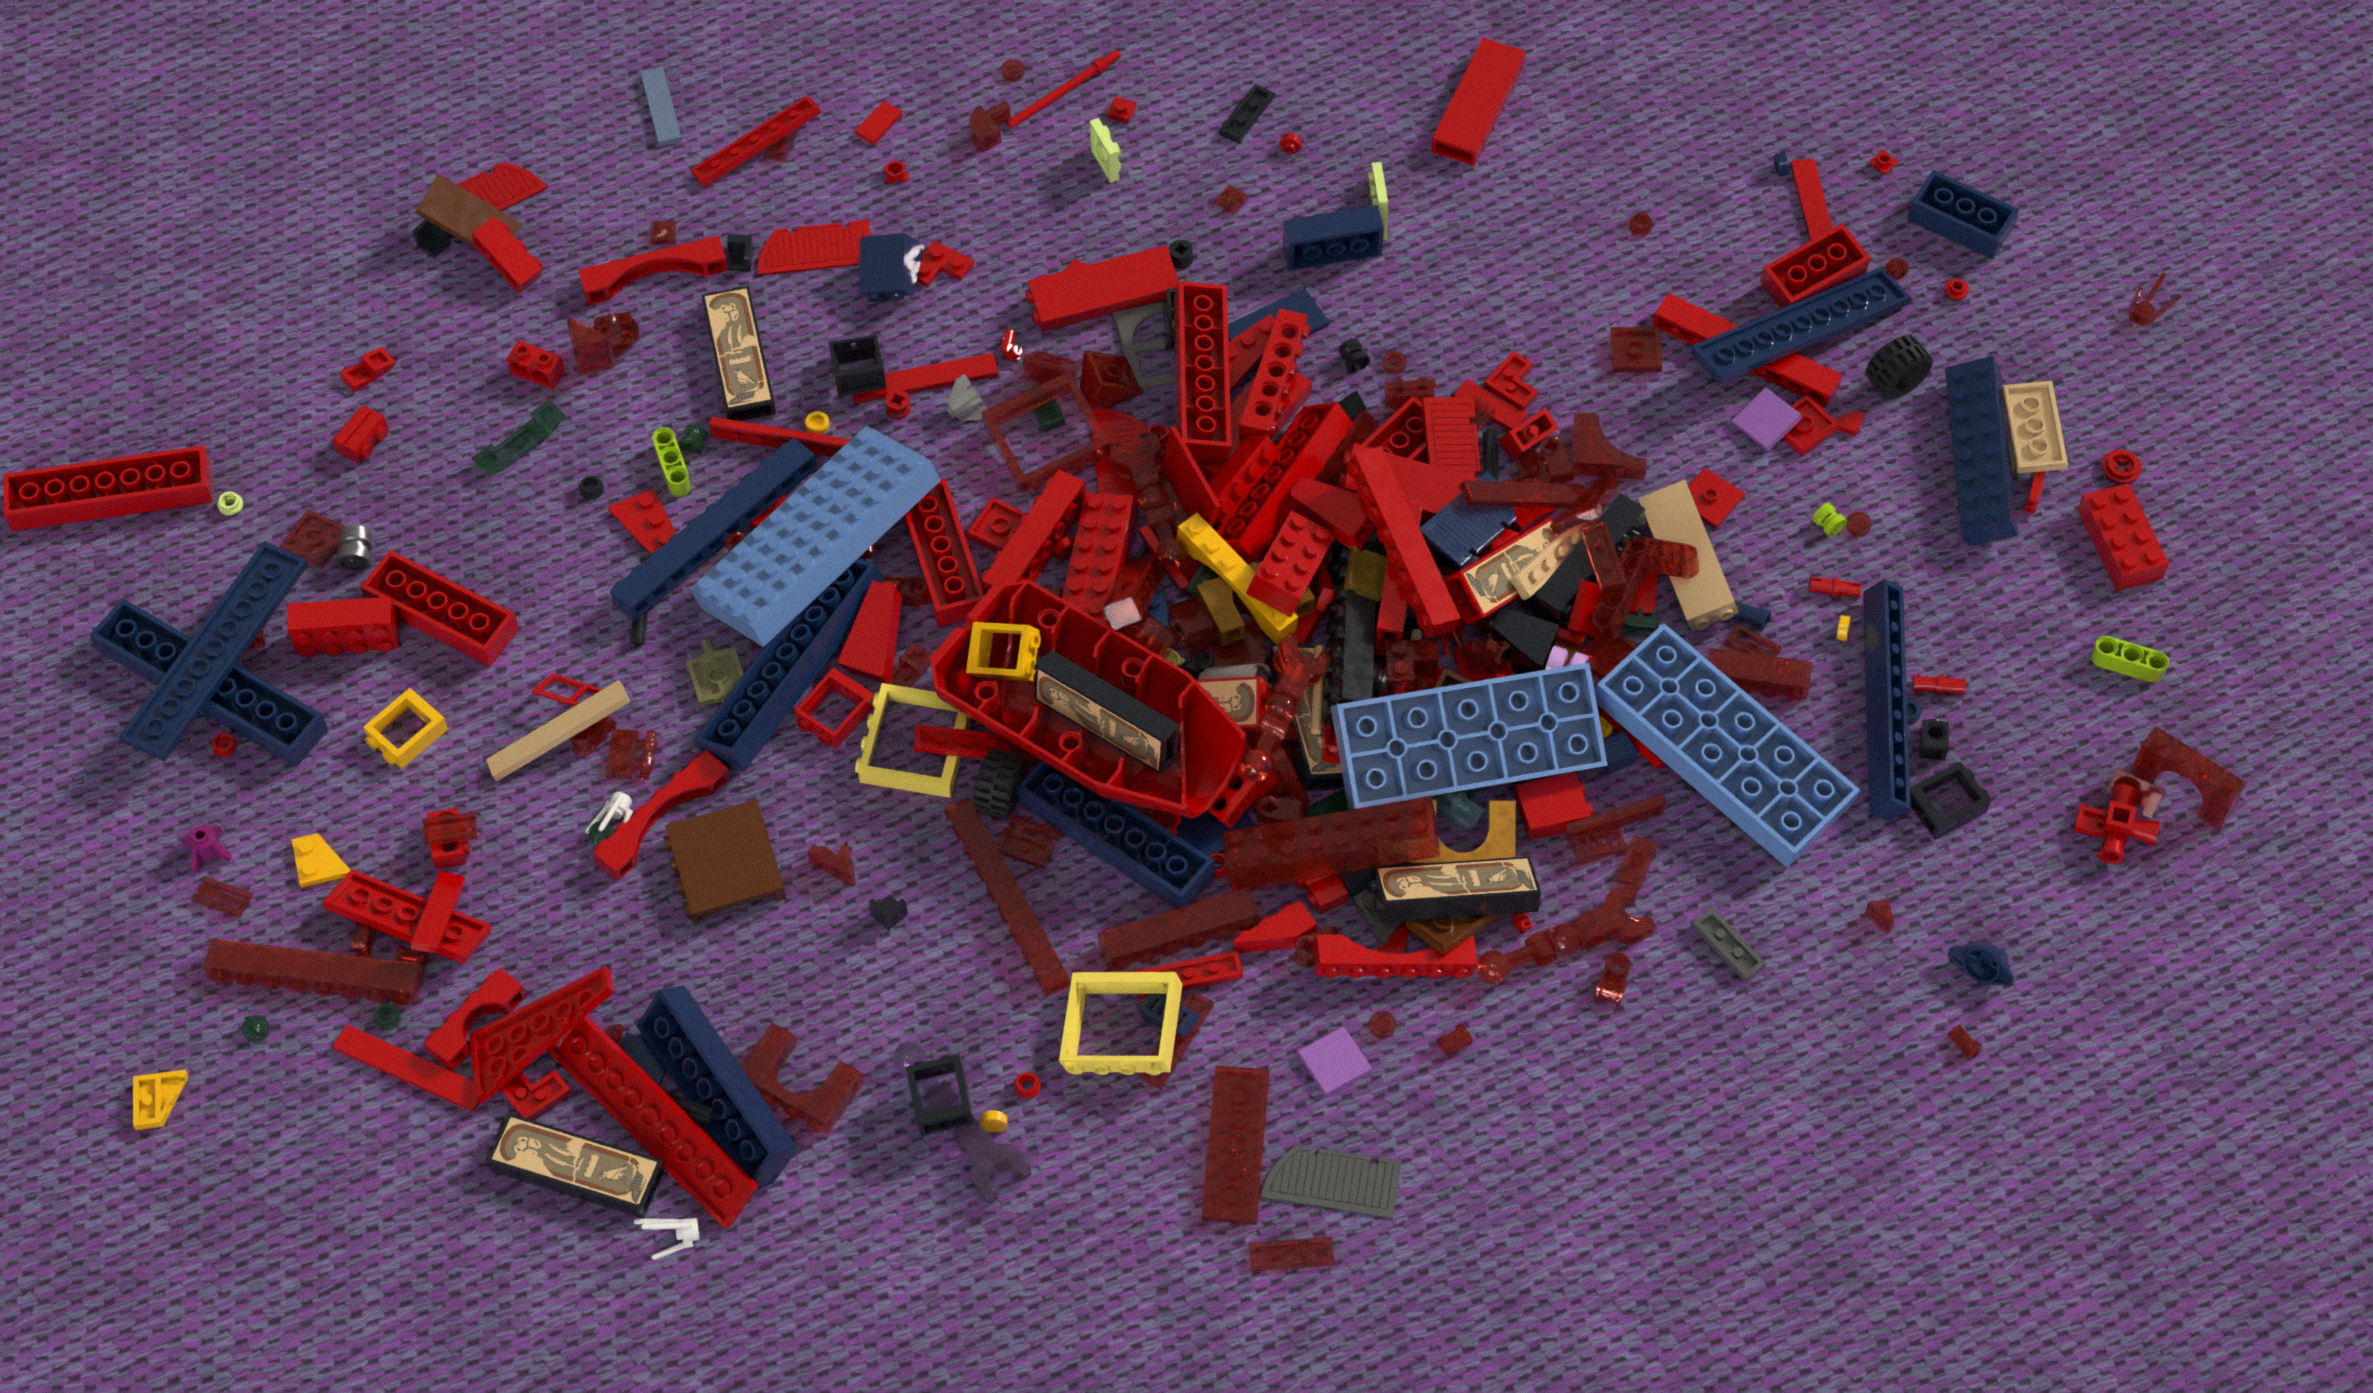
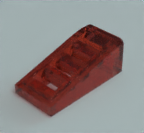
(1583, 857)

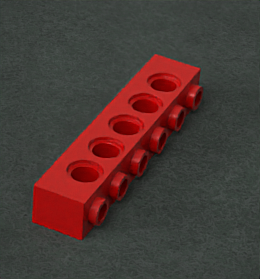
(1274, 374)

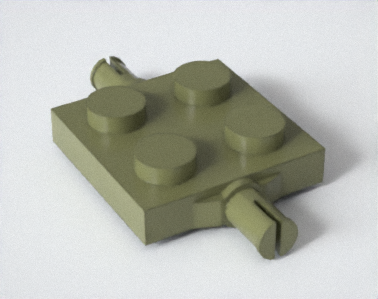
(714, 673)

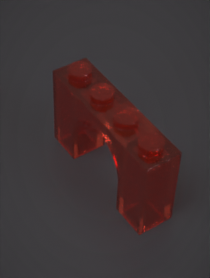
(2217, 785)
(817, 1108)

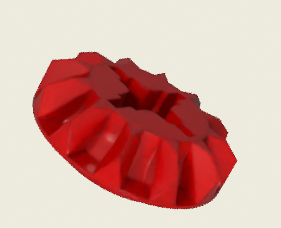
(2121, 457)

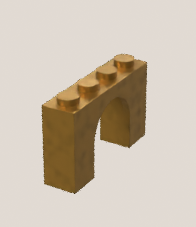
(1218, 602)
(1499, 840)

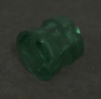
(693, 439)

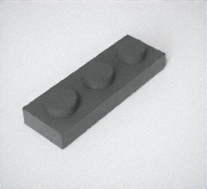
(1728, 944)

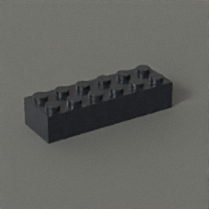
(1558, 594)

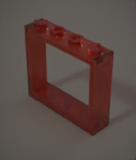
(1028, 401)

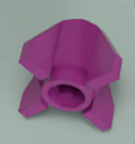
(205, 845)

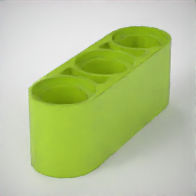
(670, 453)
(2142, 659)

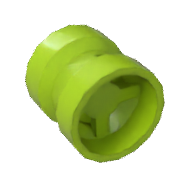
(1832, 522)

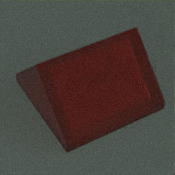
(591, 348)
(1045, 366)

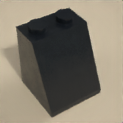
(1528, 638)

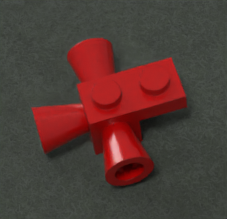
(2116, 824)

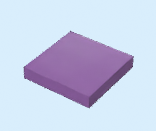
(1766, 419)
(1334, 1061)

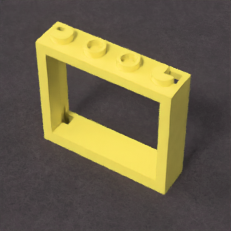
(899, 779)
(1120, 983)

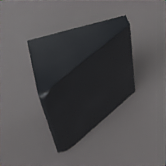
(1352, 404)

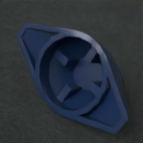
(1983, 962)

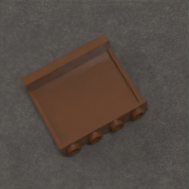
(723, 860)

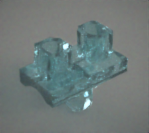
(1459, 809)

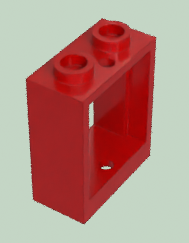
(847, 688)

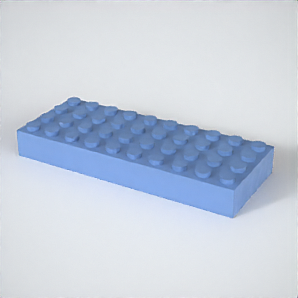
(815, 535)
(1468, 736)
(1725, 745)

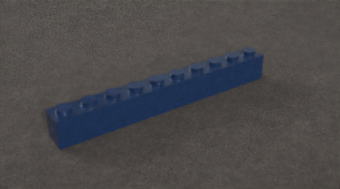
(709, 531)
(1886, 700)

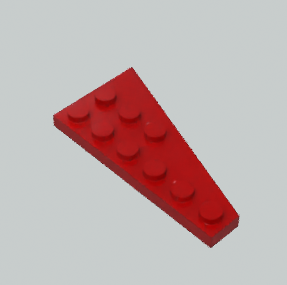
(520, 1037)

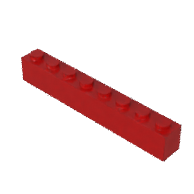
(1791, 372)
(1403, 542)

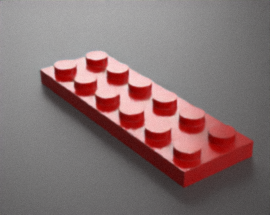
(399, 914)

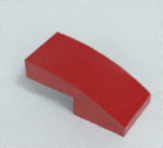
(372, 366)
(1528, 516)

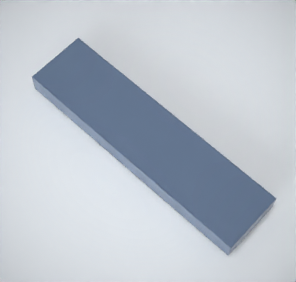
(661, 106)

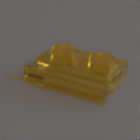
(1366, 573)

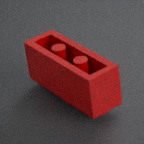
(507, 254)

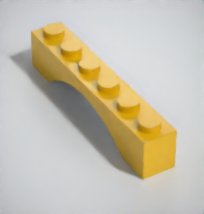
(1210, 549)

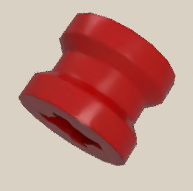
(895, 410)

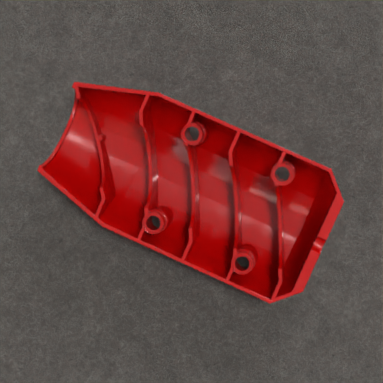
(1207, 739)

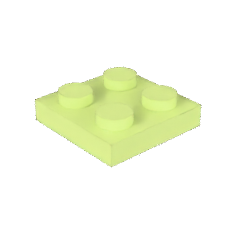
(1105, 150)

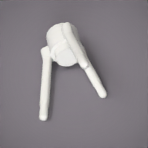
(615, 808)
(685, 1229)

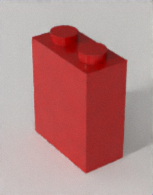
(1551, 804)

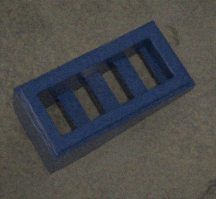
(1154, 1005)

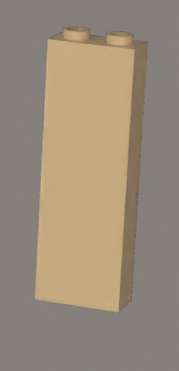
(1676, 519)

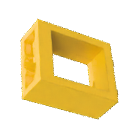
(981, 648)
(419, 742)

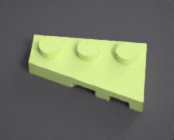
(1378, 194)

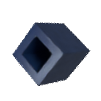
(1619, 753)

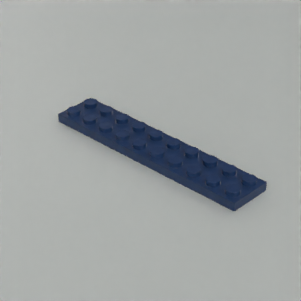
(1800, 325)
(213, 651)

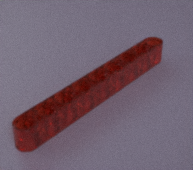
(1008, 896)

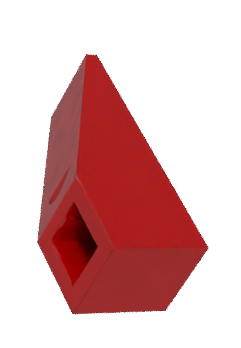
(1277, 931)

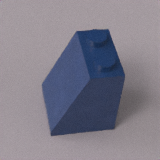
(889, 266)

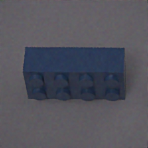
(1963, 214)
(1333, 237)

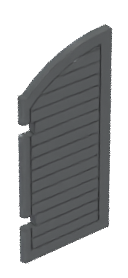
(1334, 1181)

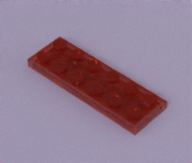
(1235, 1145)

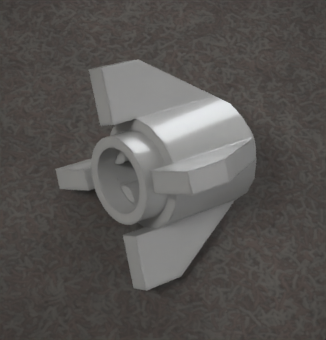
(964, 402)

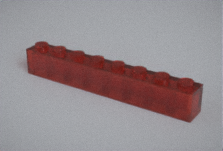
(313, 971)

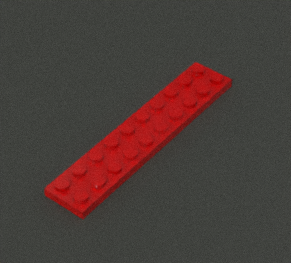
(655, 1121)

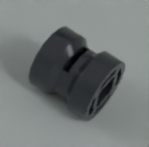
(1352, 352)

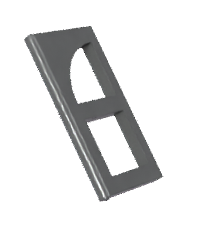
(1126, 324)

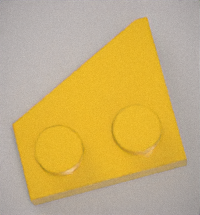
(317, 861)
(155, 1097)

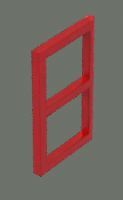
(572, 700)

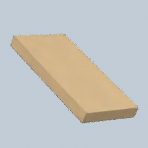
(2034, 427)

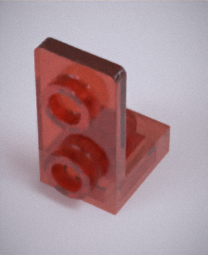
(2147, 795)

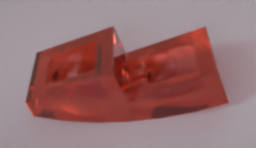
(911, 666)

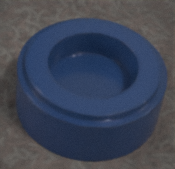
(1781, 164)
(1913, 711)

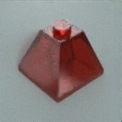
(1107, 379)

